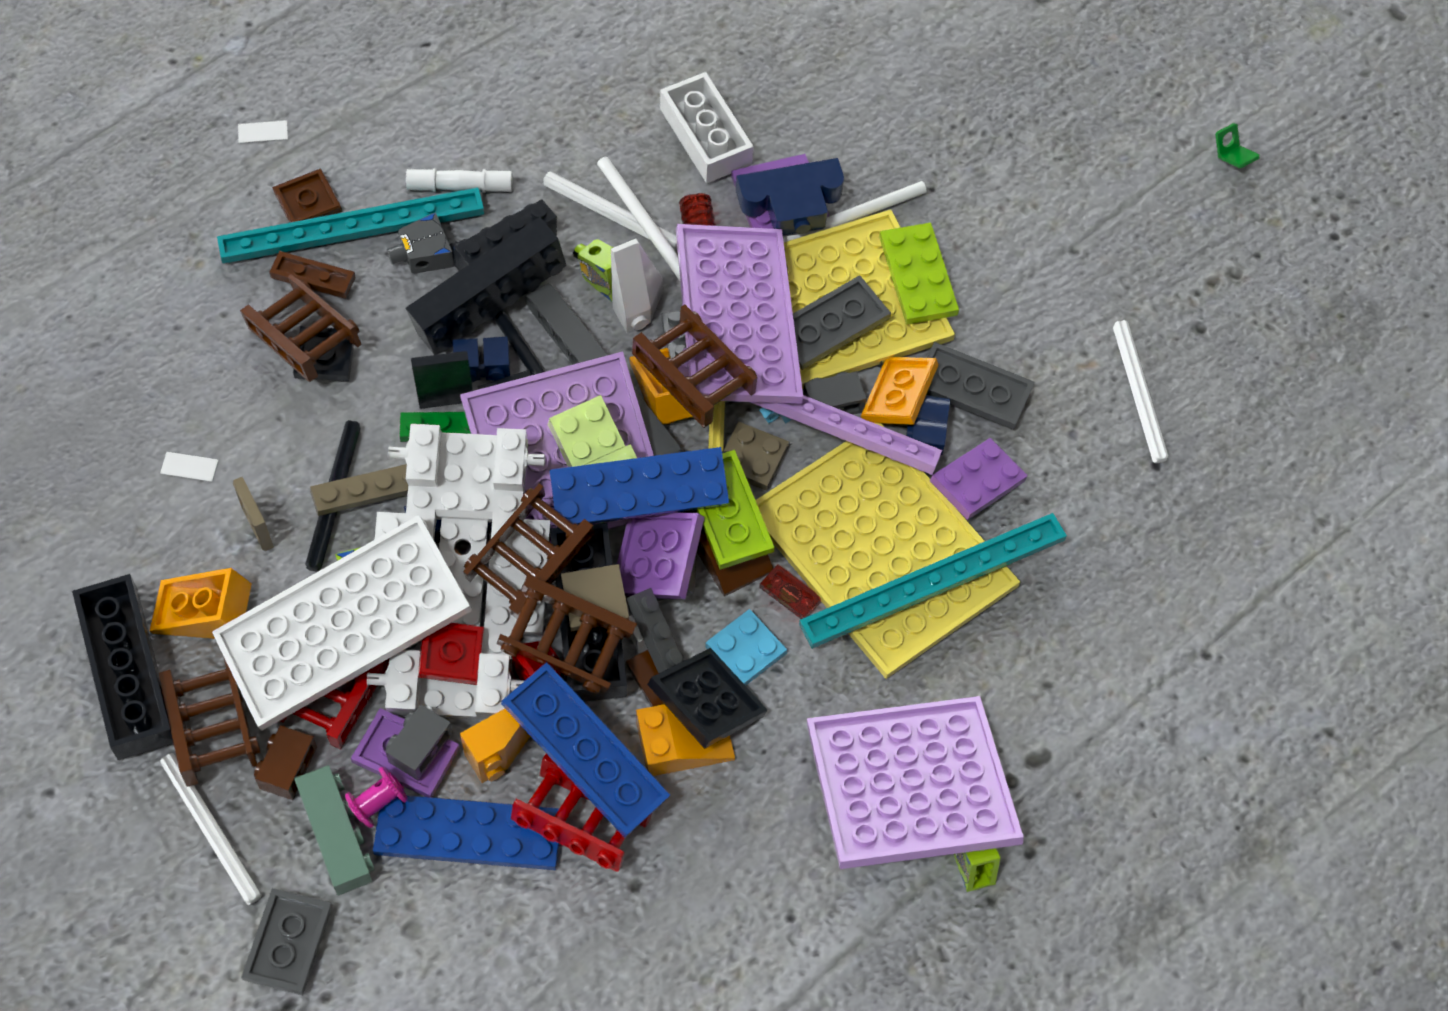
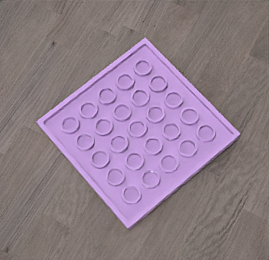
(536, 398)
(912, 782)

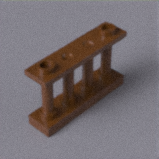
(289, 347)
(684, 387)
(557, 556)
(563, 604)
(186, 738)

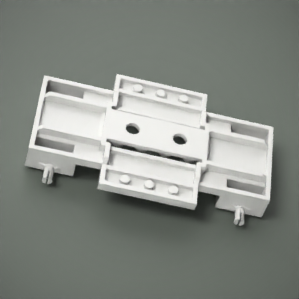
(465, 485)

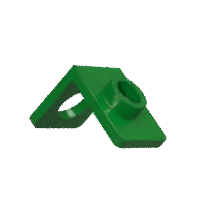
(1233, 152)

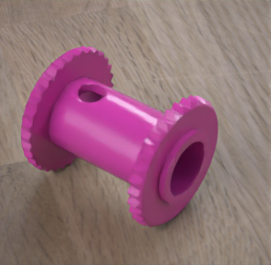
(376, 797)

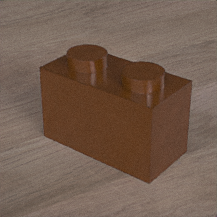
(286, 759)

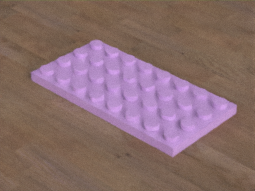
(743, 296)

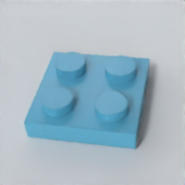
(747, 647)

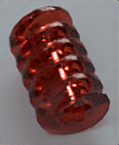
(697, 209)

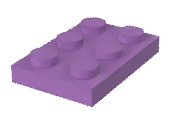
(978, 478)
(371, 755)

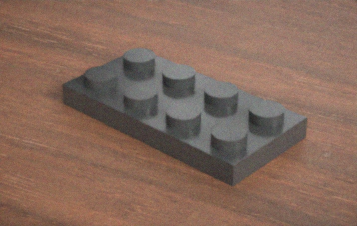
(837, 320)
(979, 386)

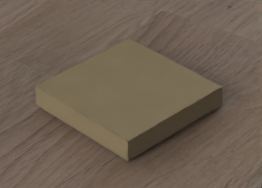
(252, 514)
(599, 586)

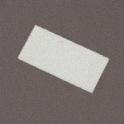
(262, 131)
(189, 466)

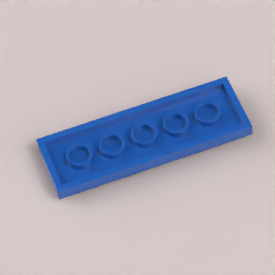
(640, 486)
(585, 749)
(461, 833)

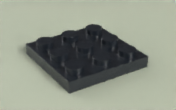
(707, 697)

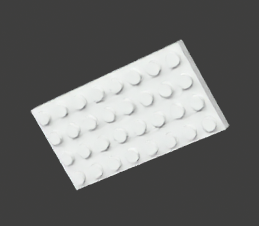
(341, 622)

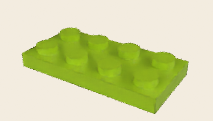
(918, 273)
(738, 529)

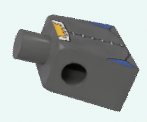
(423, 246)

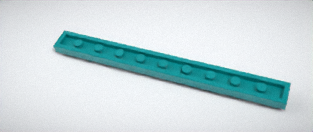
(347, 225)
(931, 580)

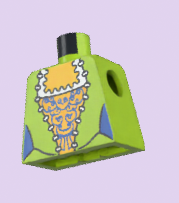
(596, 265)
(978, 868)

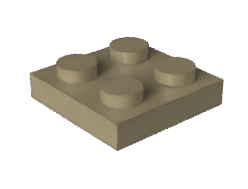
(758, 453)

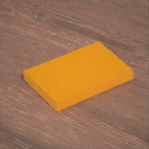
(900, 390)

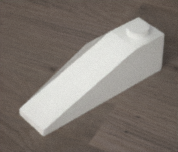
(635, 286)

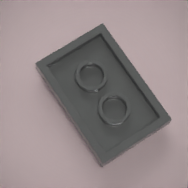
(287, 941)

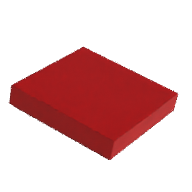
(452, 654)

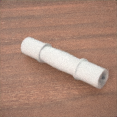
(458, 180)

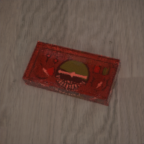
(790, 592)

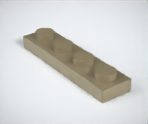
(359, 490)

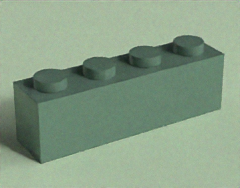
(333, 830)

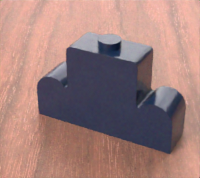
(792, 194)

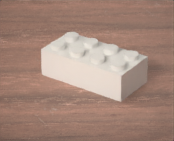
(706, 127)

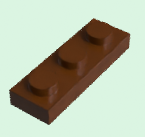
(318, 275)

